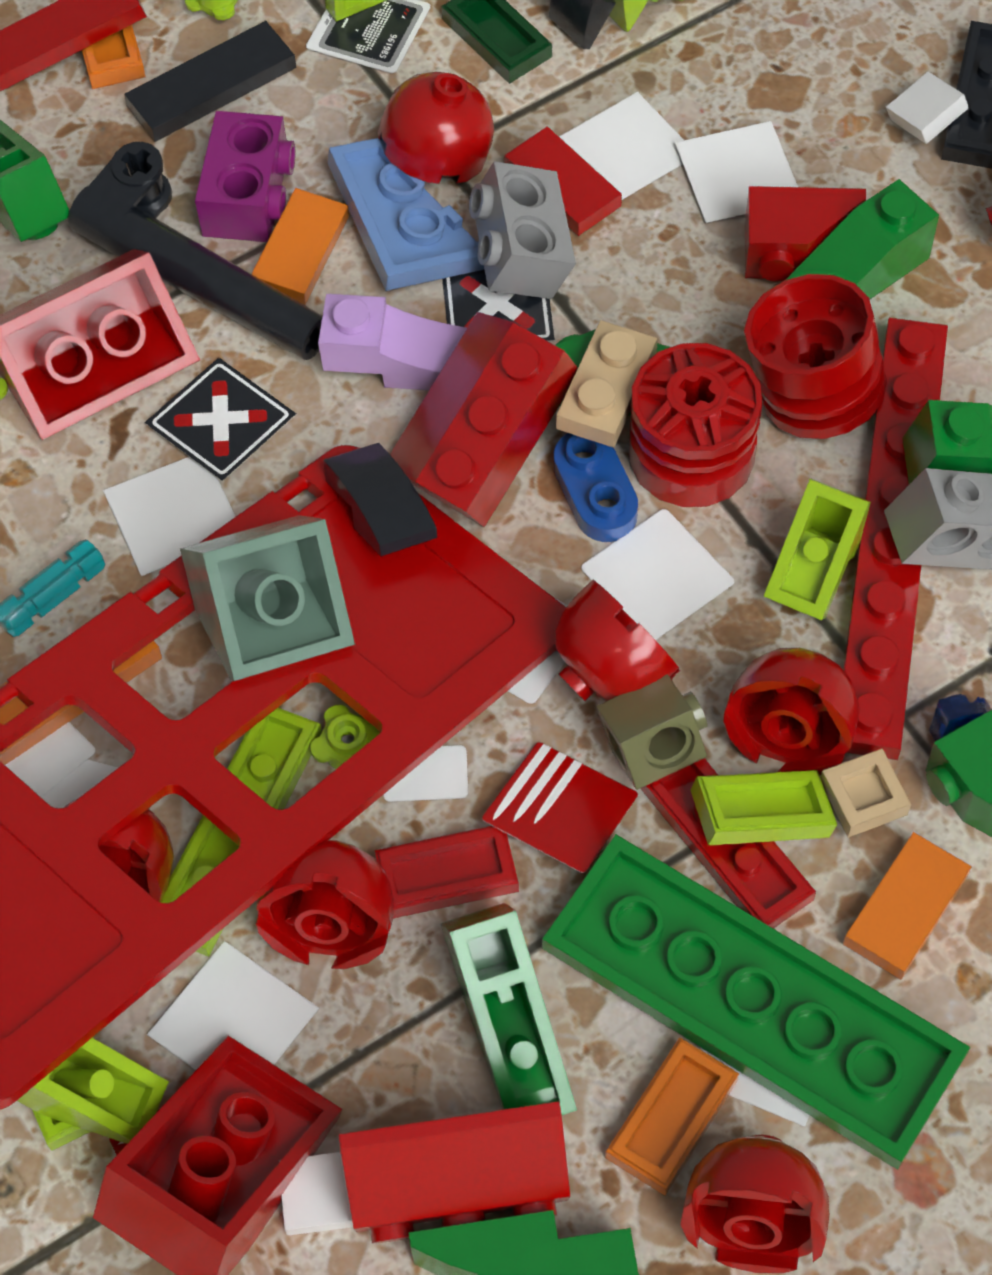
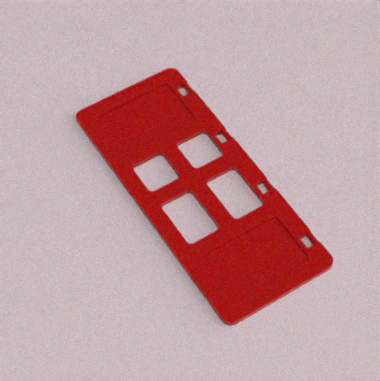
(433, 648)

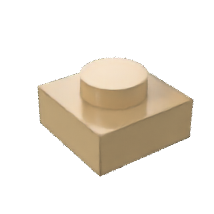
(865, 793)

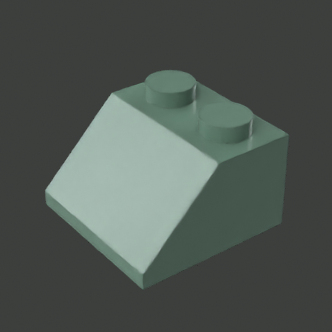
(269, 595)

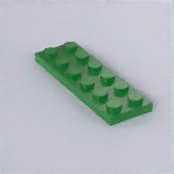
(757, 1000)

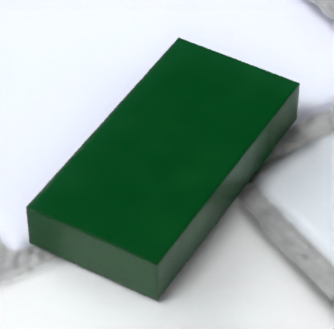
(498, 35)

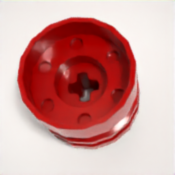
(816, 356)
(694, 424)

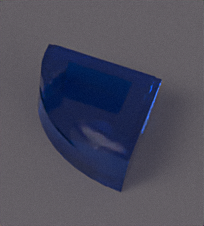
(954, 713)

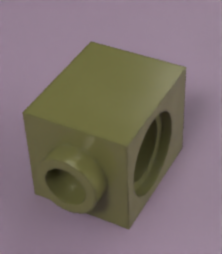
(654, 730)

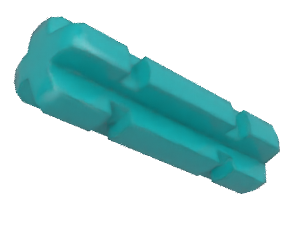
(50, 587)

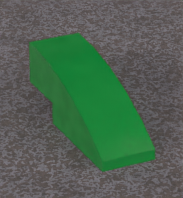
(522, 1247)

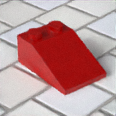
(208, 1163)

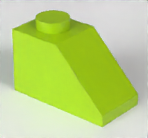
(99, 1092)

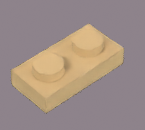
(602, 386)

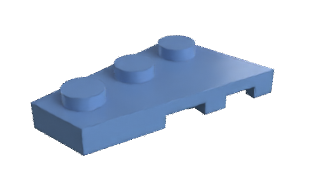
(398, 220)

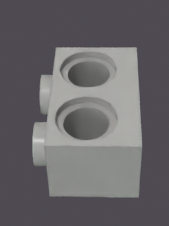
(522, 230)
(944, 520)

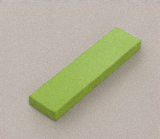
(271, 766)

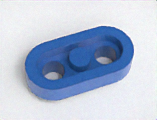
(592, 480)

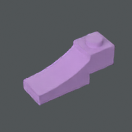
(376, 338)

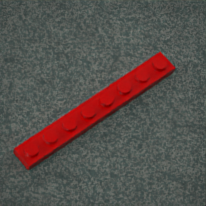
(885, 588)

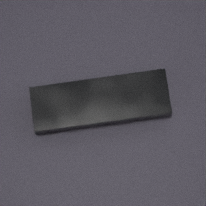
(210, 80)
(971, 133)

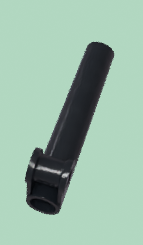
(122, 215)

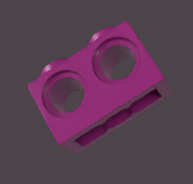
(244, 176)

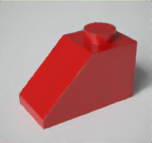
(789, 224)

